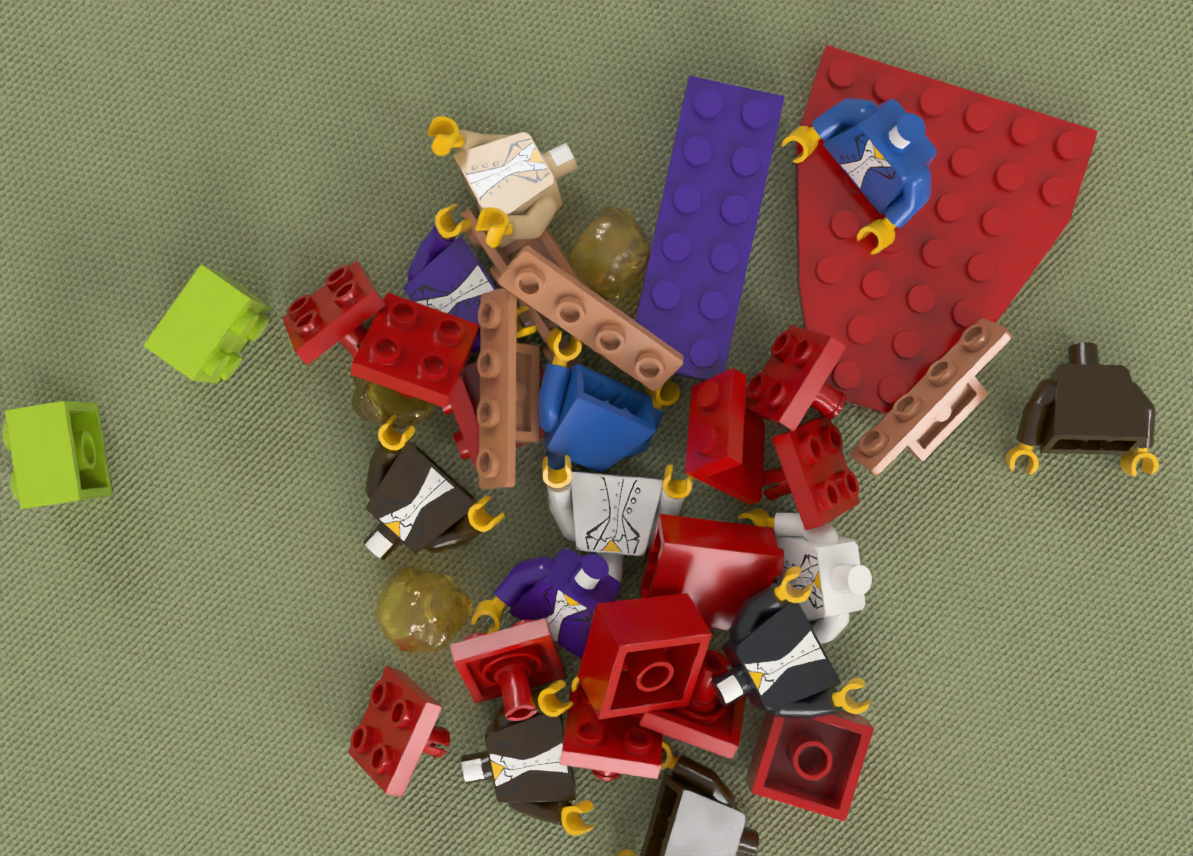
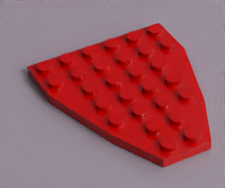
(994, 211)

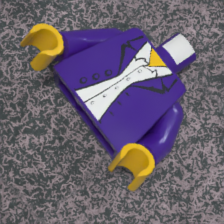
(449, 275)
(556, 589)

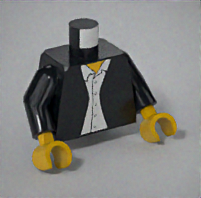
(781, 659)

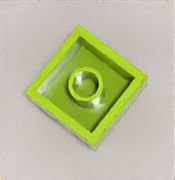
(209, 326)
(56, 453)

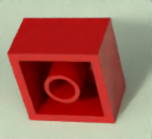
(643, 655)
(810, 761)

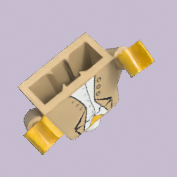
(506, 179)

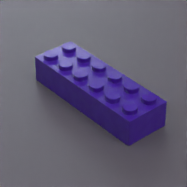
(708, 221)

